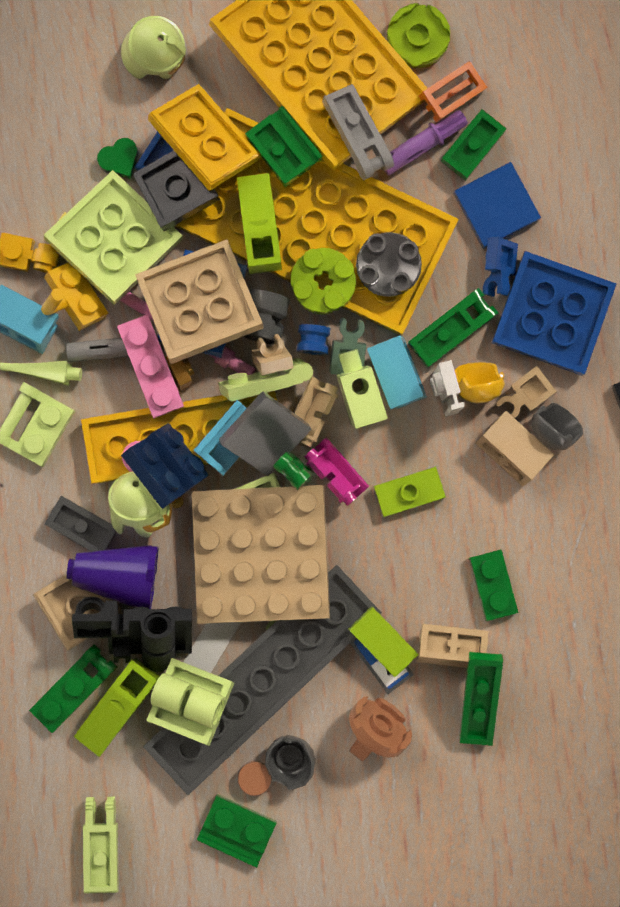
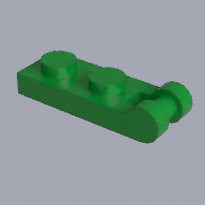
(452, 328)
(294, 470)
(72, 689)

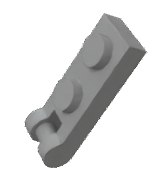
(358, 131)

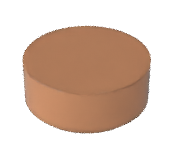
(254, 778)

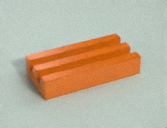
(433, 104)

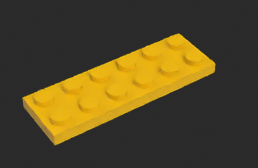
(111, 433)

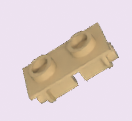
(315, 401)

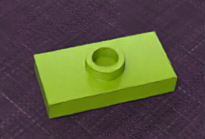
(409, 491)

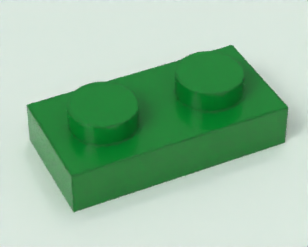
(473, 144)
(493, 585)

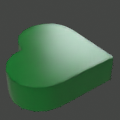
(119, 157)

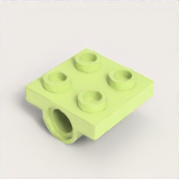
(189, 701)

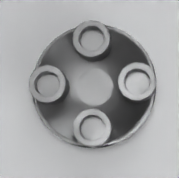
(388, 264)

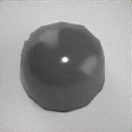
(556, 427)
(290, 761)

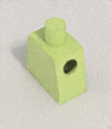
(364, 405)

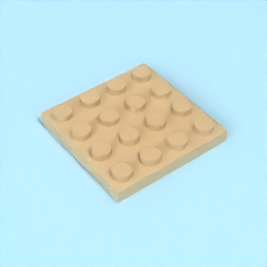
(260, 554)

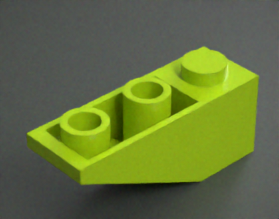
(259, 223)
(117, 706)

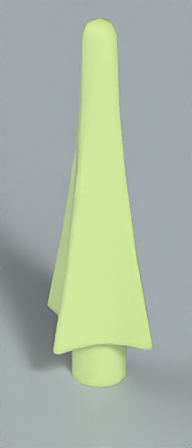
(54, 371)

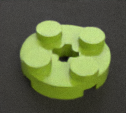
(315, 263)

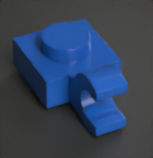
(501, 261)

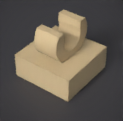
(271, 358)

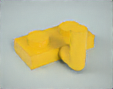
(75, 295)

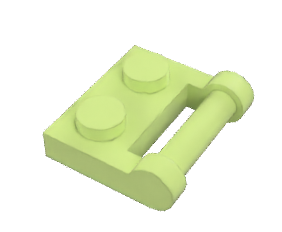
(43, 429)

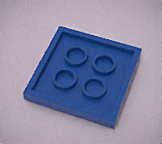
(554, 313)

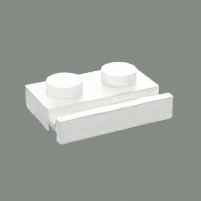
(446, 386)

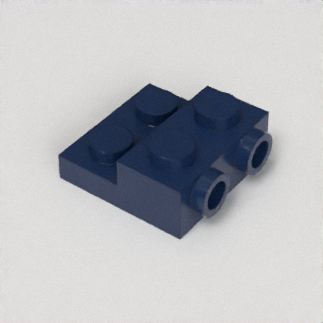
(165, 465)

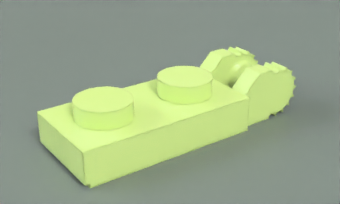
(244, 386)
(100, 849)

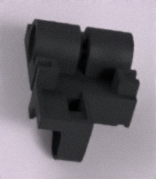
(141, 630)

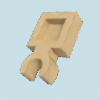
(530, 391)

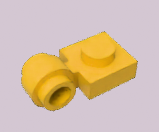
(19, 251)

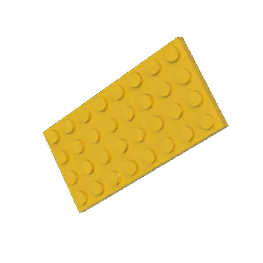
(334, 213)

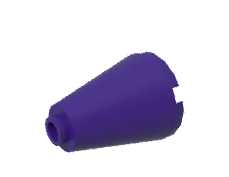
(117, 574)

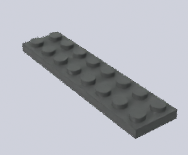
(264, 682)

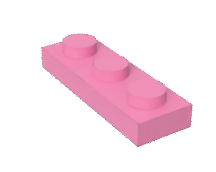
(150, 366)

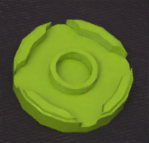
(419, 34)

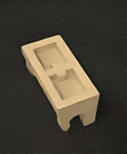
(514, 448)
(449, 645)

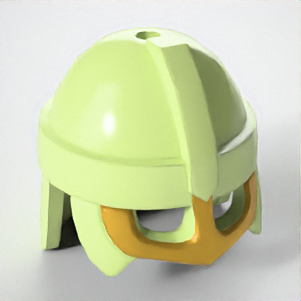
(146, 55)
(135, 507)

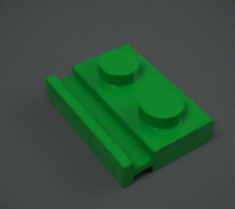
(283, 146)
(236, 830)

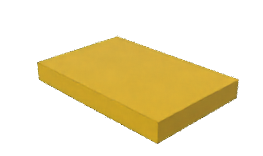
(203, 137)

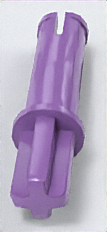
(426, 140)

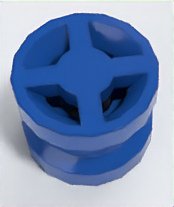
(313, 339)

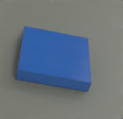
(497, 204)

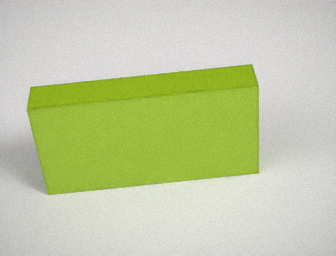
(383, 641)

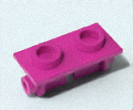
(343, 478)

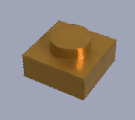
(181, 373)

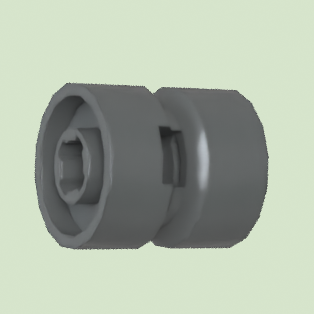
(271, 309)

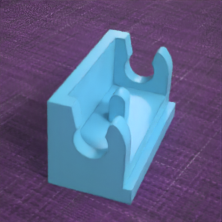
(24, 320)
(397, 372)
(211, 448)

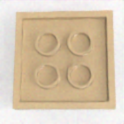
(199, 301)

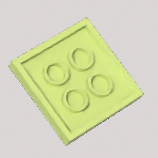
(112, 237)

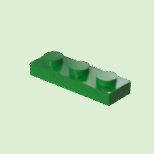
(481, 698)

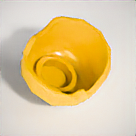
(479, 382)

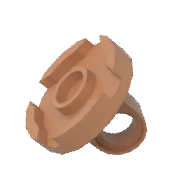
(378, 729)

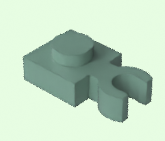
(348, 343)

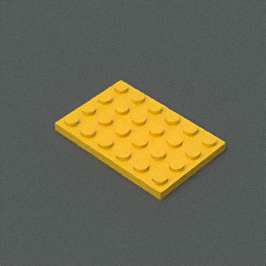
(312, 50)

